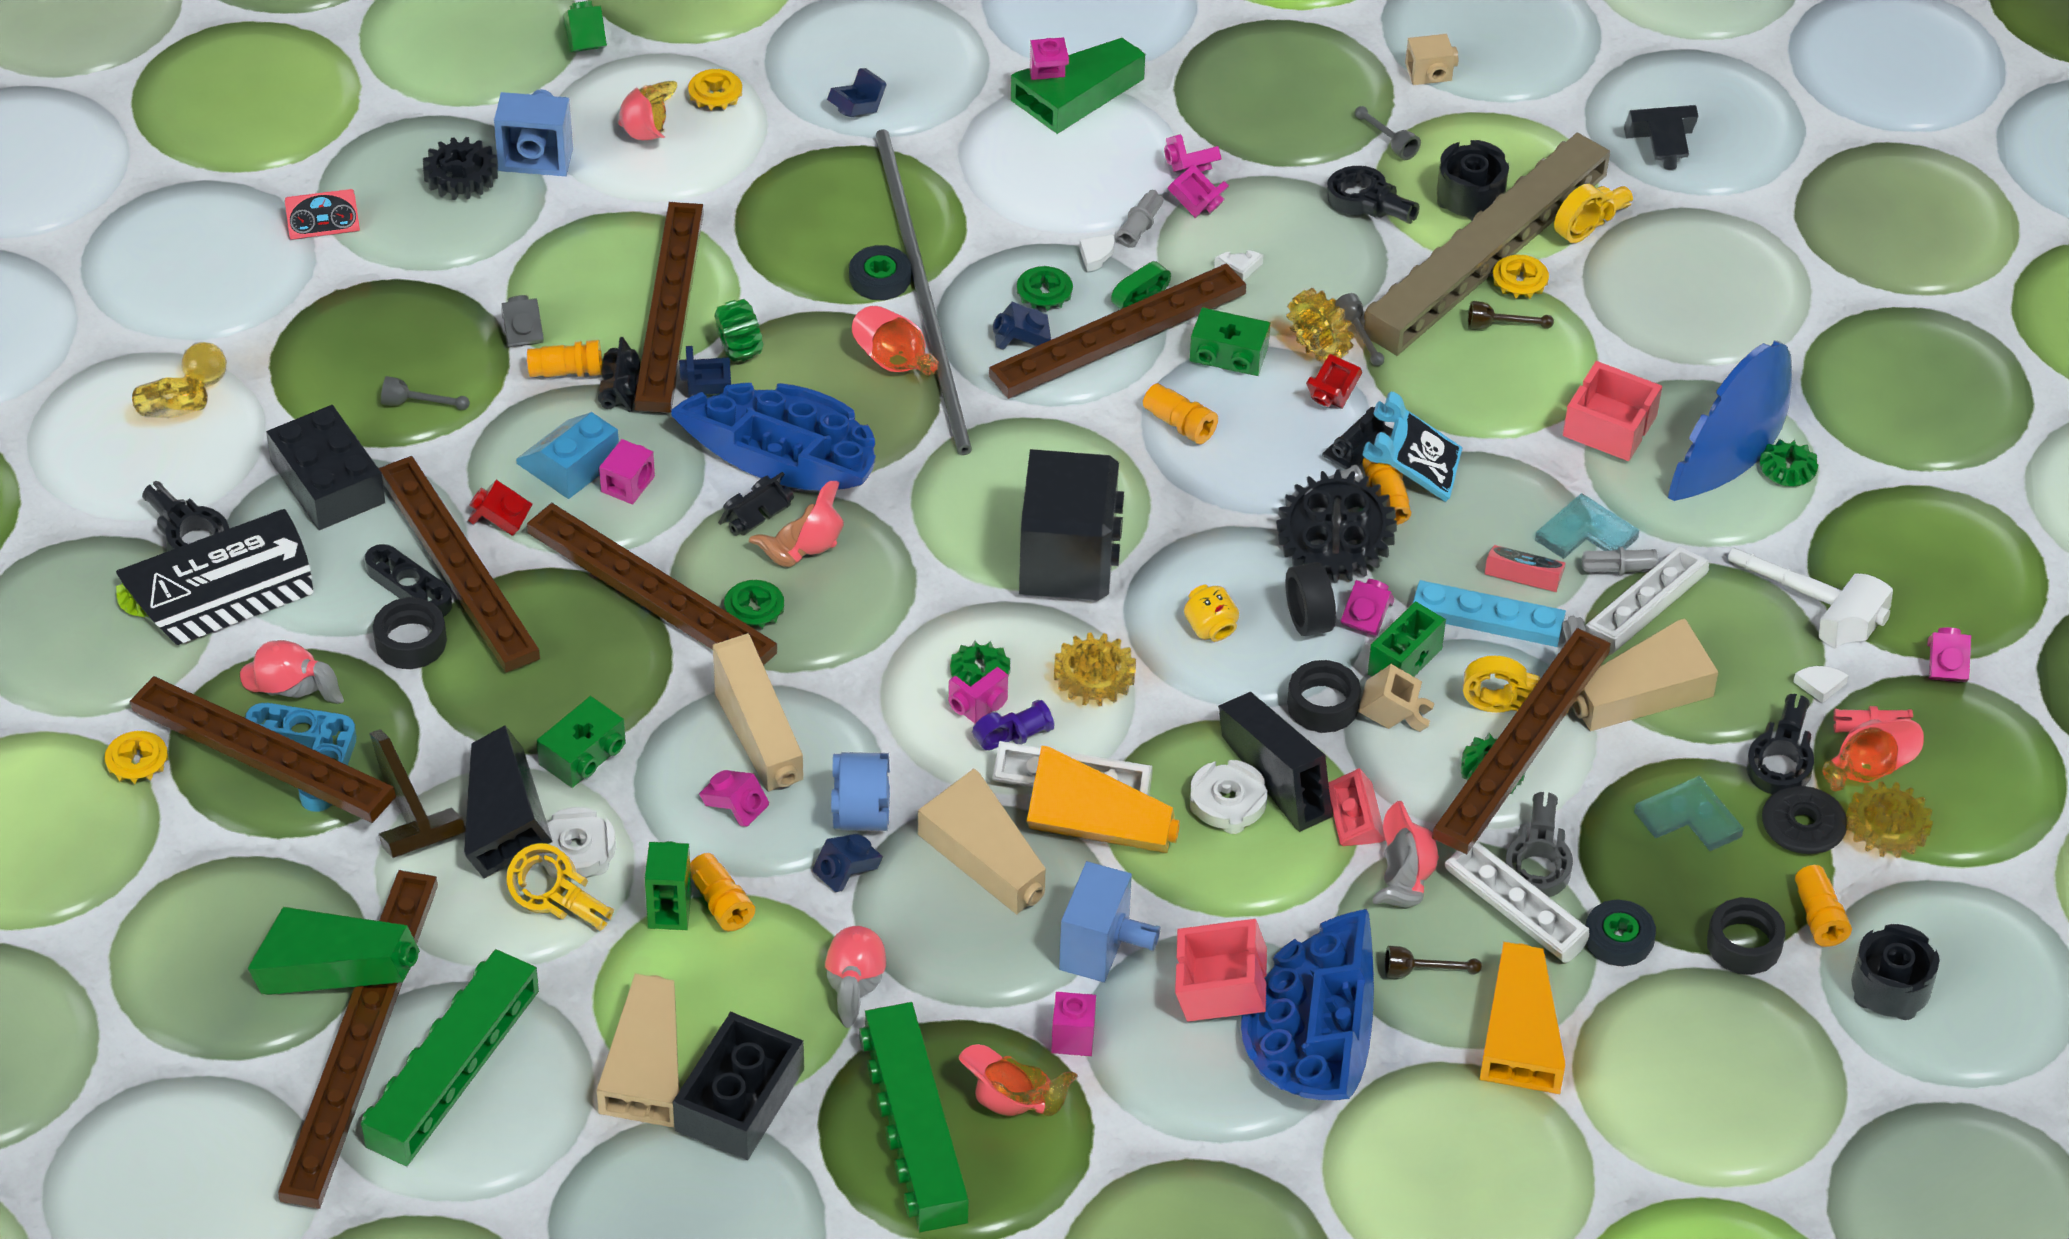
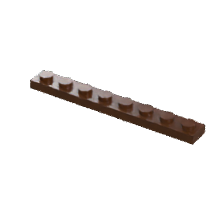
(669, 308)
(1116, 330)
(459, 564)
(642, 581)
(1521, 741)
(263, 749)

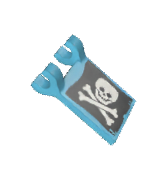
(1415, 448)

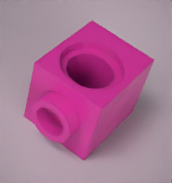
(627, 471)
(1073, 1023)

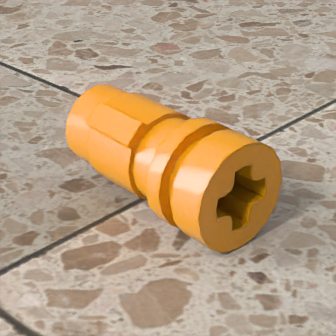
(564, 360)
(1189, 417)
(1391, 485)
(724, 898)
(1824, 912)

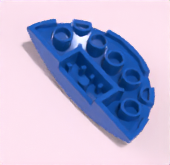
(1739, 424)
(782, 431)
(1317, 1012)

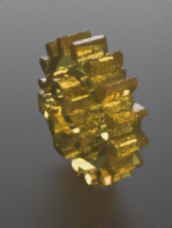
(1320, 324)
(1094, 669)
(1889, 819)

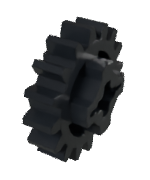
(460, 168)

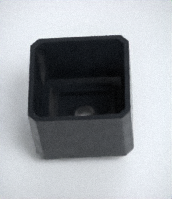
(1070, 525)

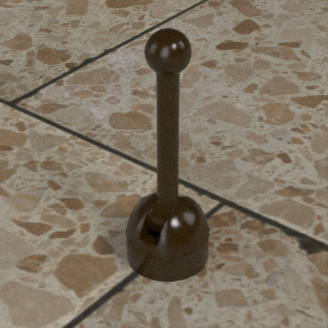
(1482, 316)
(1401, 962)

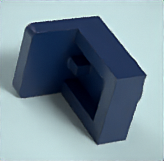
(861, 97)
(1021, 323)
(705, 374)
(844, 857)

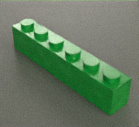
(449, 1057)
(915, 1118)

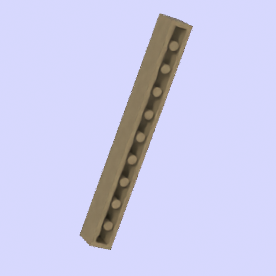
(1474, 250)

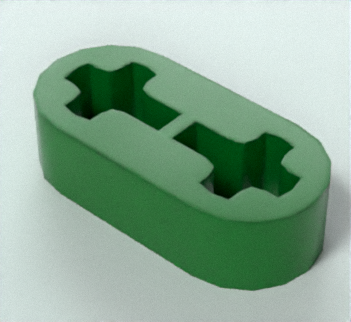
(1141, 284)

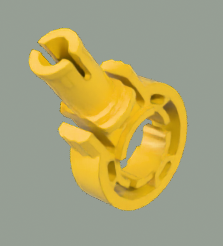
(1587, 208)
(1498, 700)
(575, 899)

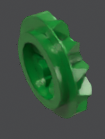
(1056, 281)
(1800, 472)
(763, 593)
(964, 664)

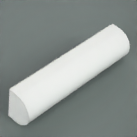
(1648, 597)
(1019, 764)
(1519, 901)

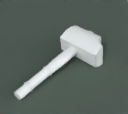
(1852, 611)

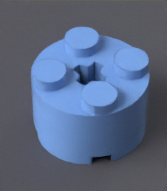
(861, 791)

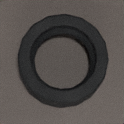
(1310, 599)
(404, 612)
(1327, 674)
(1738, 958)

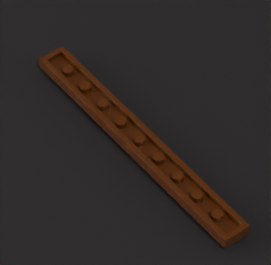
(352, 1058)

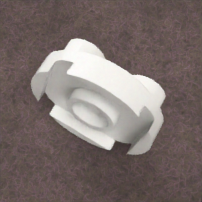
(1223, 812)
(593, 832)

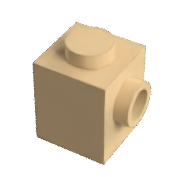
(1430, 59)

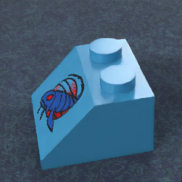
(571, 453)

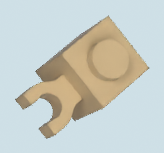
(1394, 697)

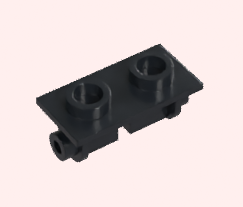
(619, 376)
(1350, 446)
(765, 494)

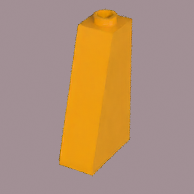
(1093, 806)
(1523, 1027)

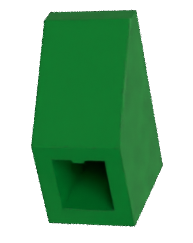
(584, 27)

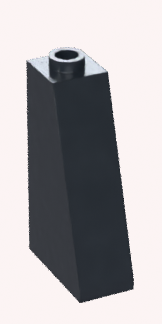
(1288, 761)
(501, 804)

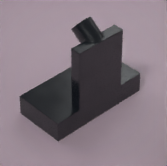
(1666, 130)

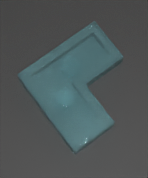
(1583, 521)
(1691, 805)

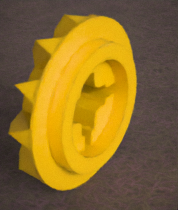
(715, 80)
(1509, 268)
(123, 750)

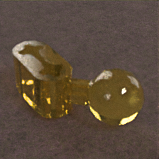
(202, 367)

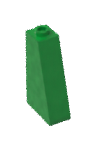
(1089, 82)
(331, 952)

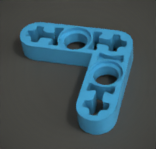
(318, 737)

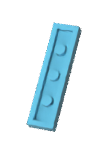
(1492, 613)

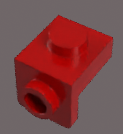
(1334, 382)
(500, 507)

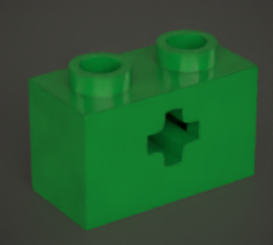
(1230, 341)
(1408, 641)
(581, 741)
(668, 885)

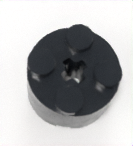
(1471, 177)
(1894, 971)

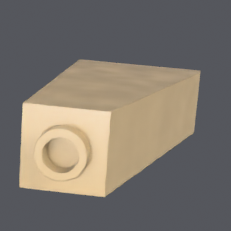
(1649, 679)
(756, 712)
(983, 841)
(643, 1057)

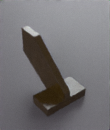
(420, 828)

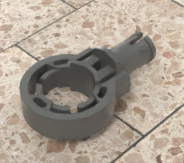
(1542, 844)

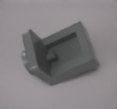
(522, 321)

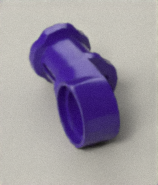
(1012, 726)

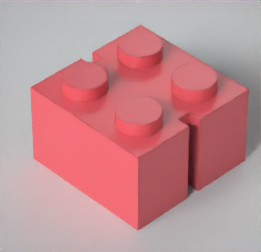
(1612, 410)
(1221, 970)

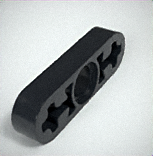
(405, 567)

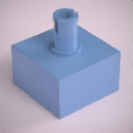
(533, 133)
(1099, 922)

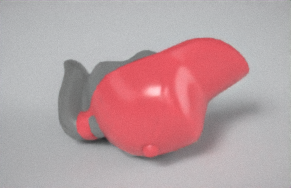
(289, 671)
(1409, 856)
(854, 968)

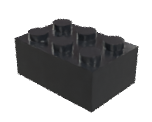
(325, 467)
(738, 1085)

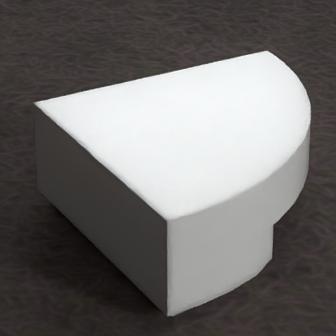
(1096, 251)
(1241, 263)
(1820, 681)

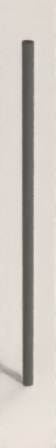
(923, 293)

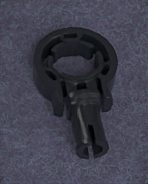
(1375, 200)
(181, 516)
(1785, 744)

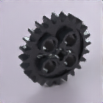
(1371, 525)

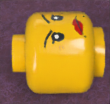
(1211, 612)

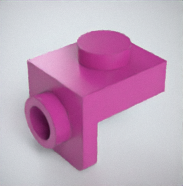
(1048, 58)
(1177, 157)
(1197, 192)
(1367, 606)
(1949, 655)
(982, 697)
(736, 792)

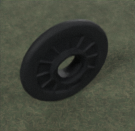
(1825, 810)

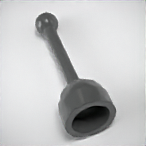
(1403, 143)
(1353, 312)
(396, 392)

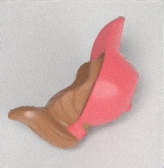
(807, 535)

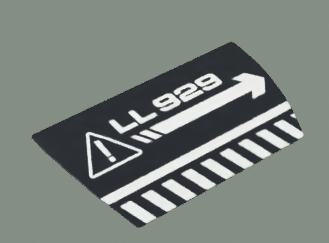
(222, 578)

